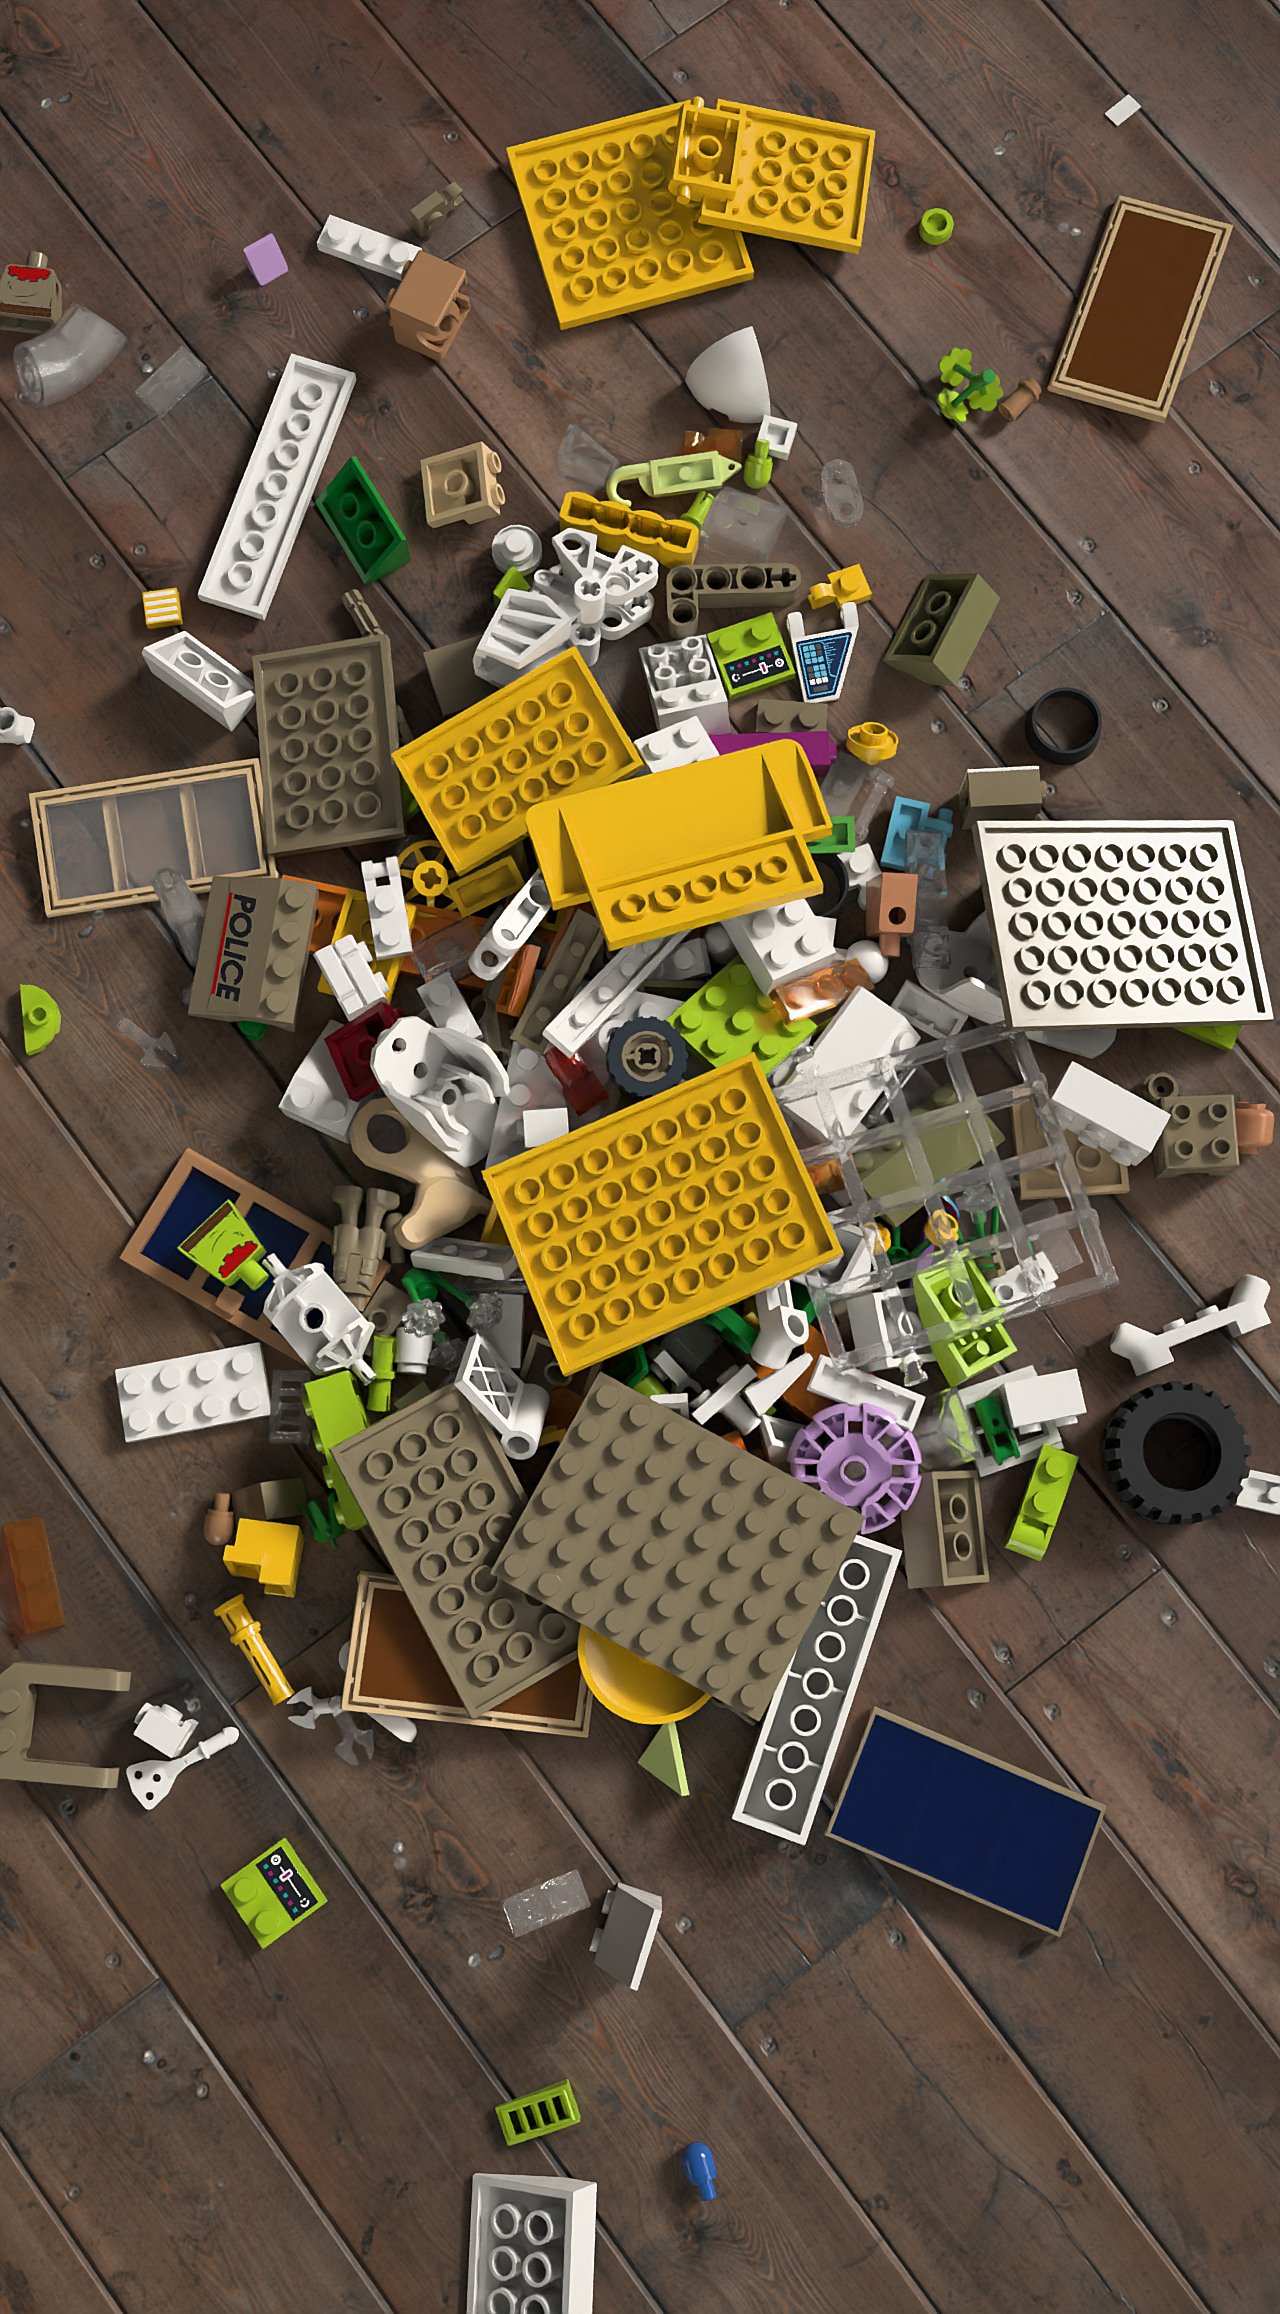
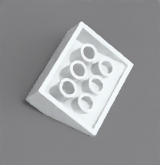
(531, 2245)

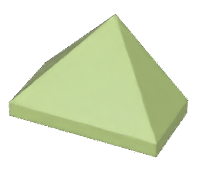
(665, 1759)

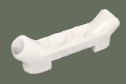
(1241, 1316)
(780, 1327)

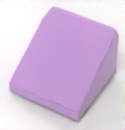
(265, 260)

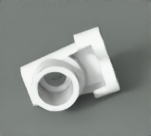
(14, 727)

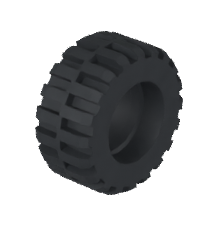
(1223, 1446)

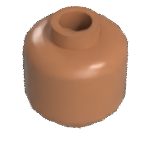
(1253, 1126)

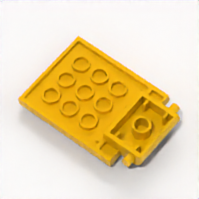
(773, 173)

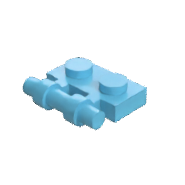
(911, 815)

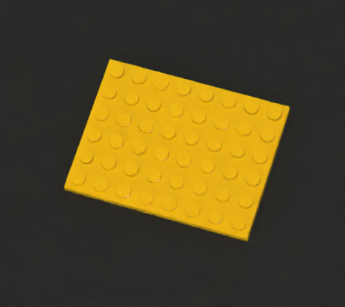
(661, 1214)

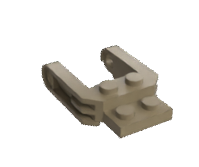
(17, 1718)

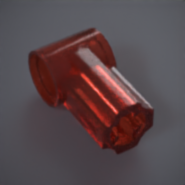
(578, 1083)

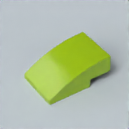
(971, 1352)

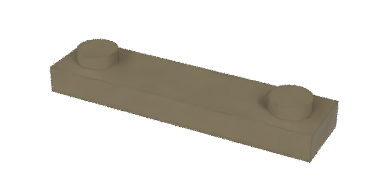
(559, 981)

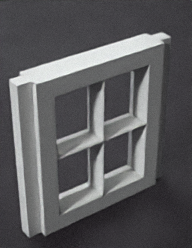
(1028, 1448)

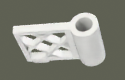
(521, 1408)

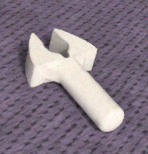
(320, 1706)

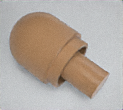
(219, 1521)

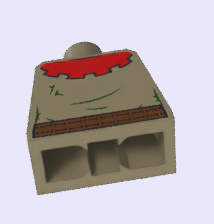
(30, 296)

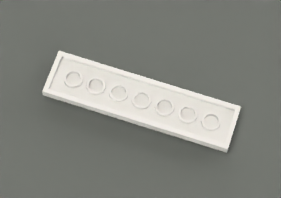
(277, 487)

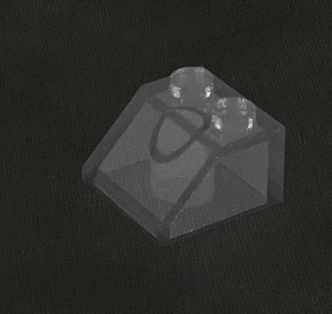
(742, 526)

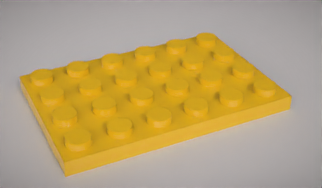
(515, 750)

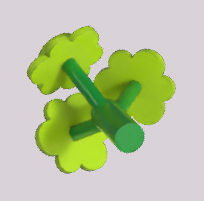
(981, 391)

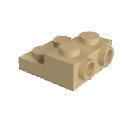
(462, 485)

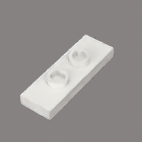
(860, 1387)

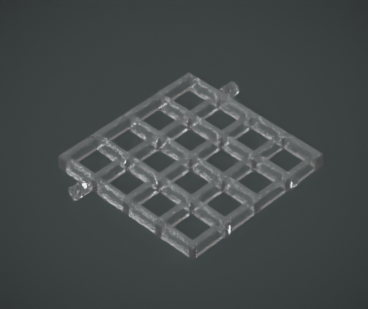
(929, 1192)

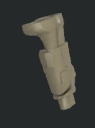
(355, 1249)

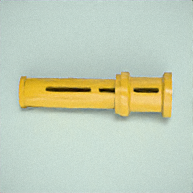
(246, 1634)

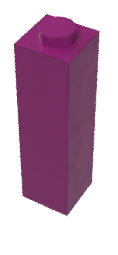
(815, 745)

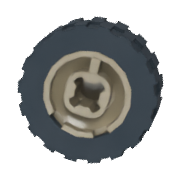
(646, 1057)

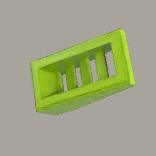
(555, 2123)

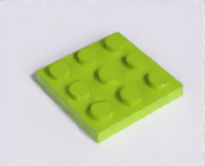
(736, 1019)

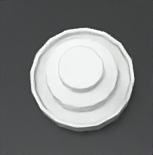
(518, 548)

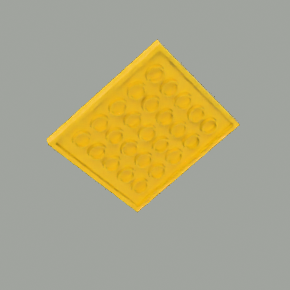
(610, 225)

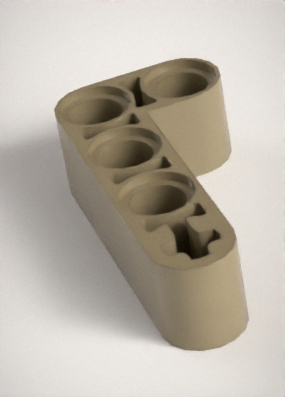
(731, 595)

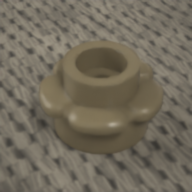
(1163, 1080)

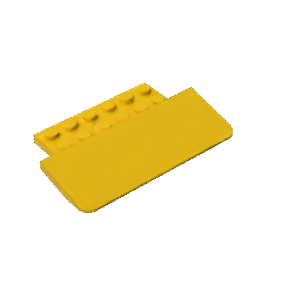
(685, 843)

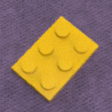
(356, 921)

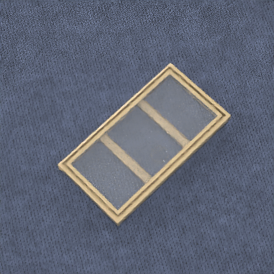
(111, 837)

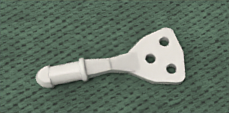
(170, 1769)

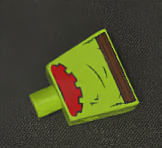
(227, 1248)

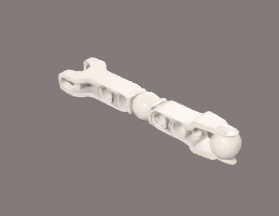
(513, 926)

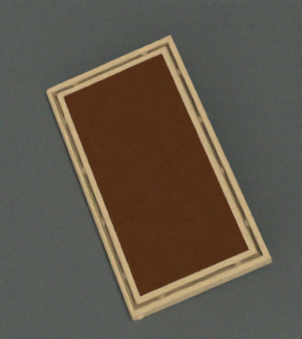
(1140, 308)
(399, 1674)

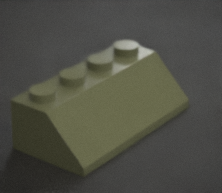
(947, 1151)

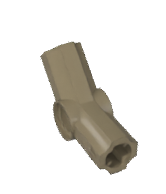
(493, 1024)

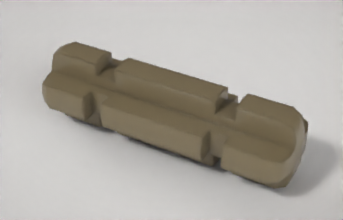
(361, 613)

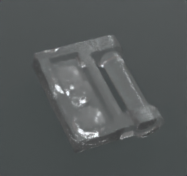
(843, 785)

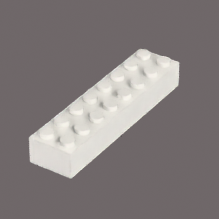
(775, 941)
(815, 1698)

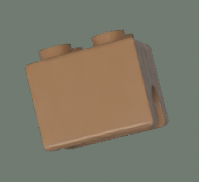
(427, 305)

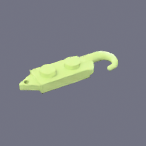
(674, 475)

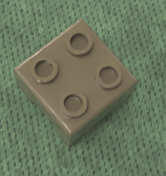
(1197, 1136)

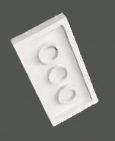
(193, 1392)

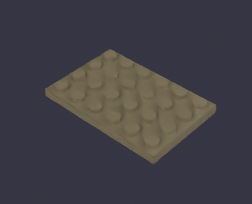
(329, 746)

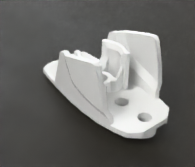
(449, 1093)

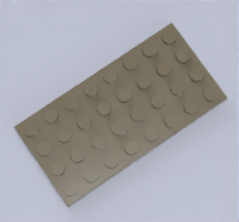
(442, 1514)

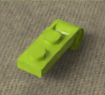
(1041, 1502)

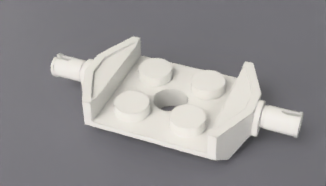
(344, 1330)

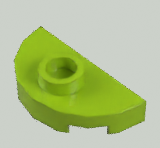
(40, 1018)

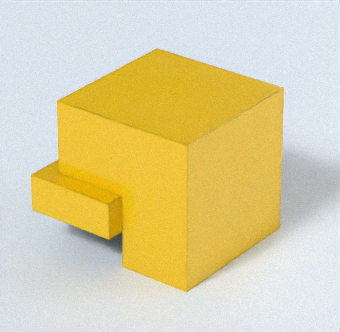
(267, 1553)

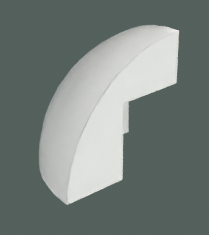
(732, 378)

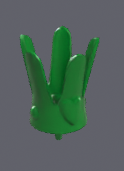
(322, 1528)

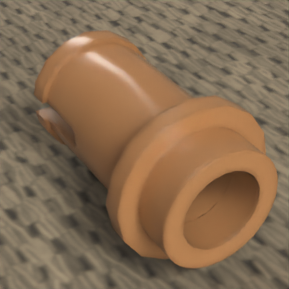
(1013, 405)

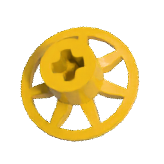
(429, 877)

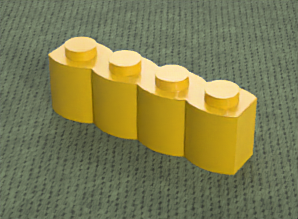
(616, 525)

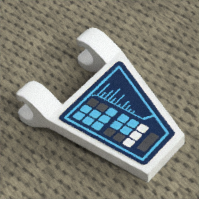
(824, 656)

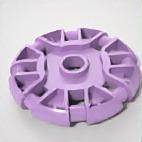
(862, 1447)

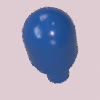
(700, 2168)

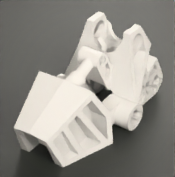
(567, 609)

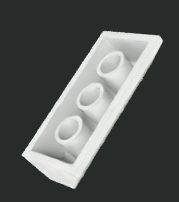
(857, 1033)

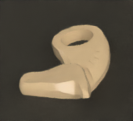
(444, 1190)

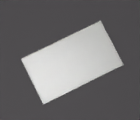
(1122, 110)

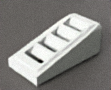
(770, 1388)

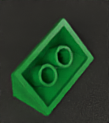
(363, 523)

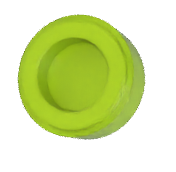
(936, 226)

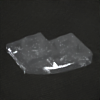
(546, 1903)

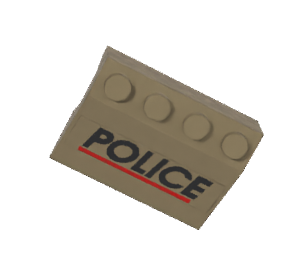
(254, 950)

